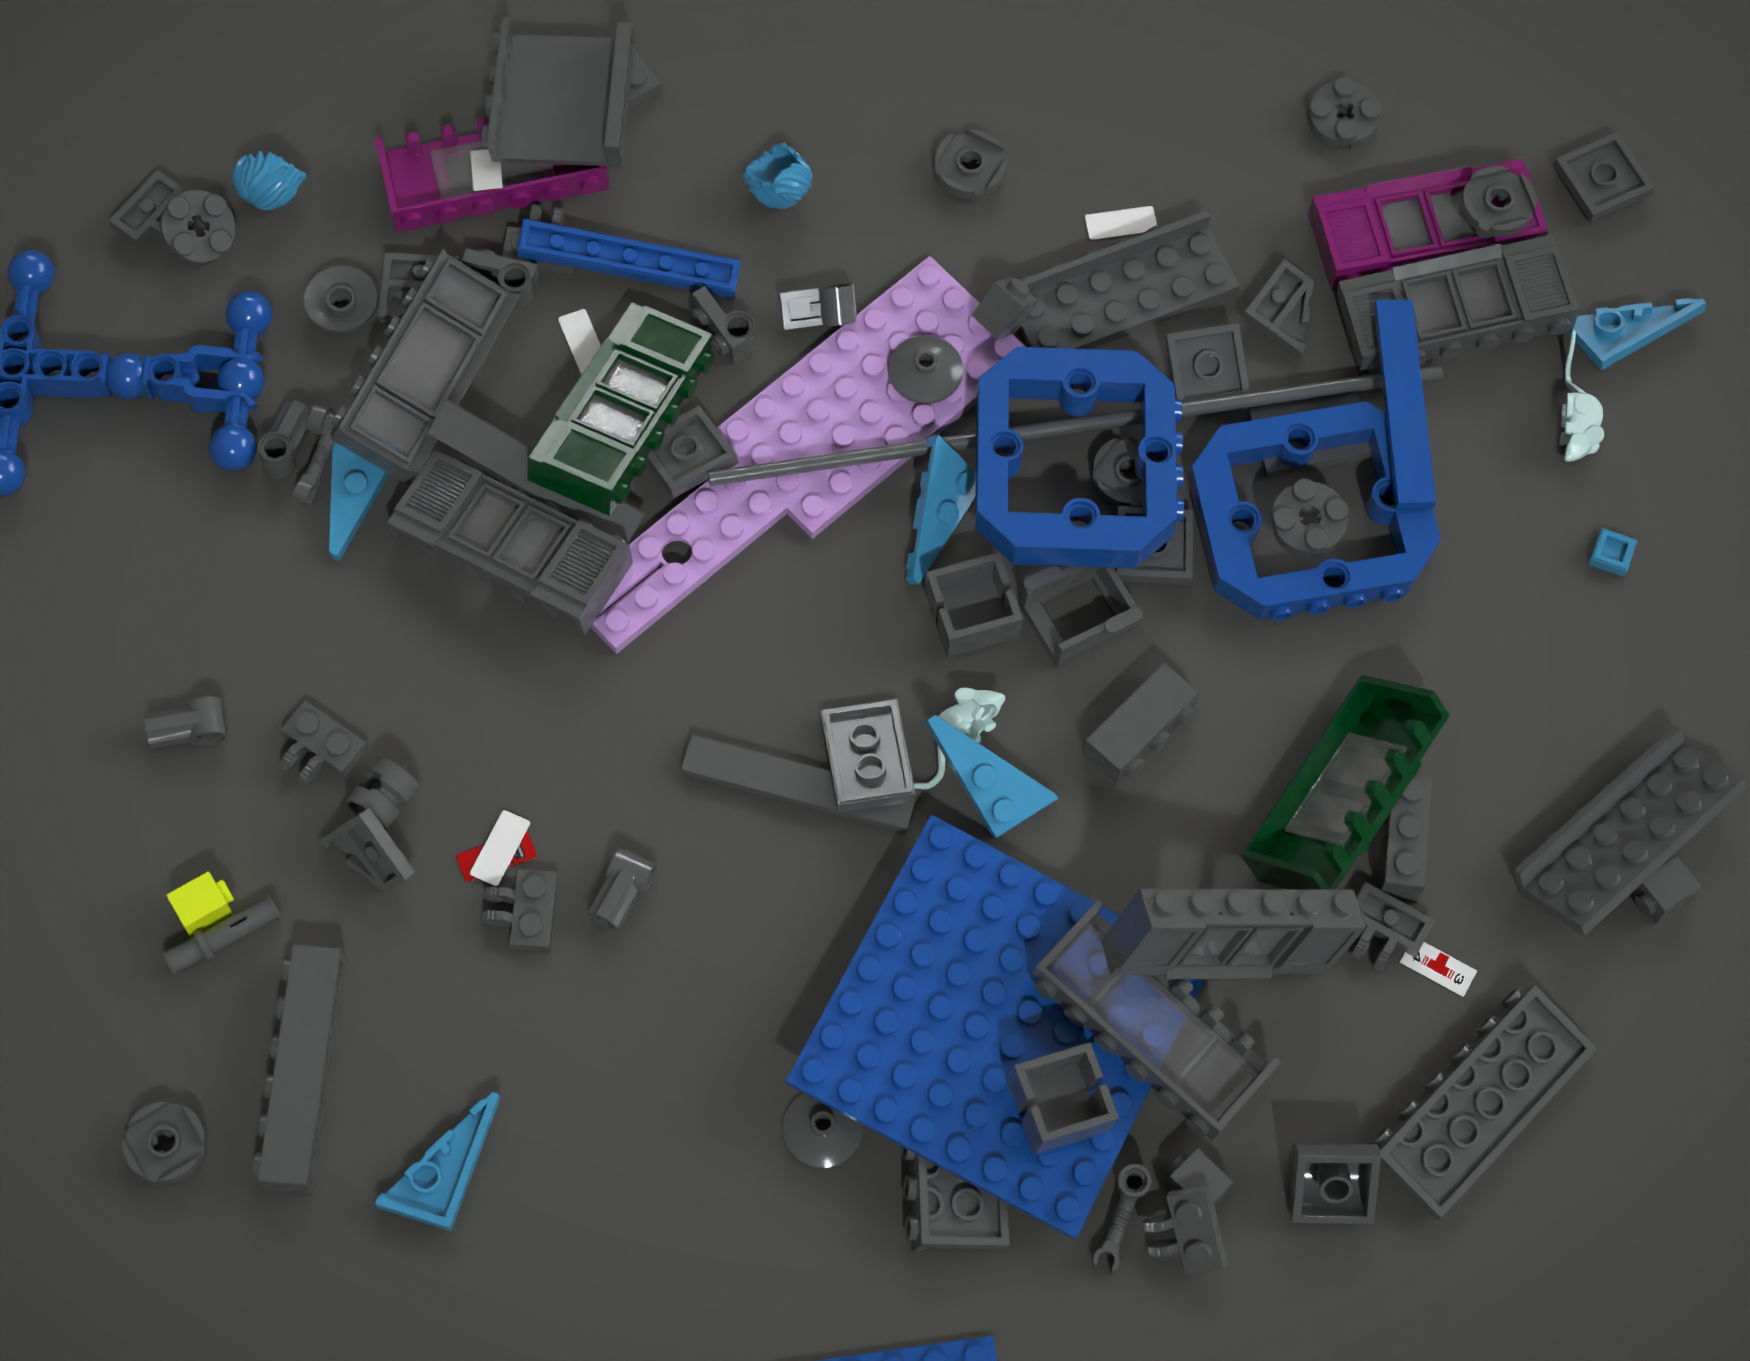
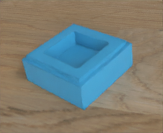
(1612, 552)

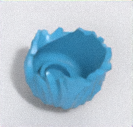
(778, 177)
(266, 181)

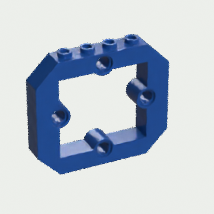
(1053, 537)
(1283, 595)

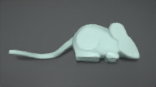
(1579, 417)
(971, 717)

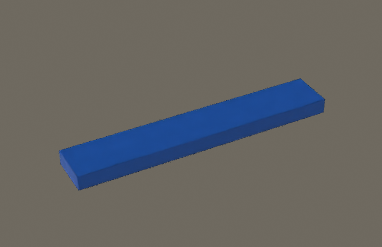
(628, 258)
(1404, 404)

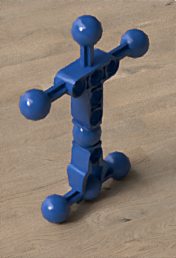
(128, 373)

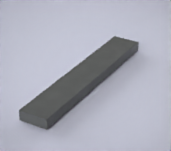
(510, 460)
(782, 781)

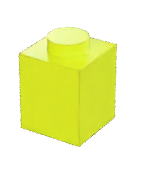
(201, 903)

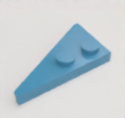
(1621, 331)
(353, 491)
(944, 498)
(995, 787)
(438, 1182)

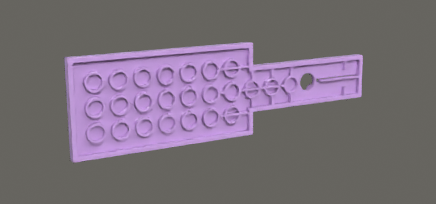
(822, 405)

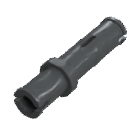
(221, 935)

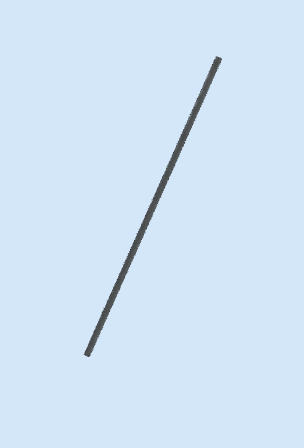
(1056, 428)

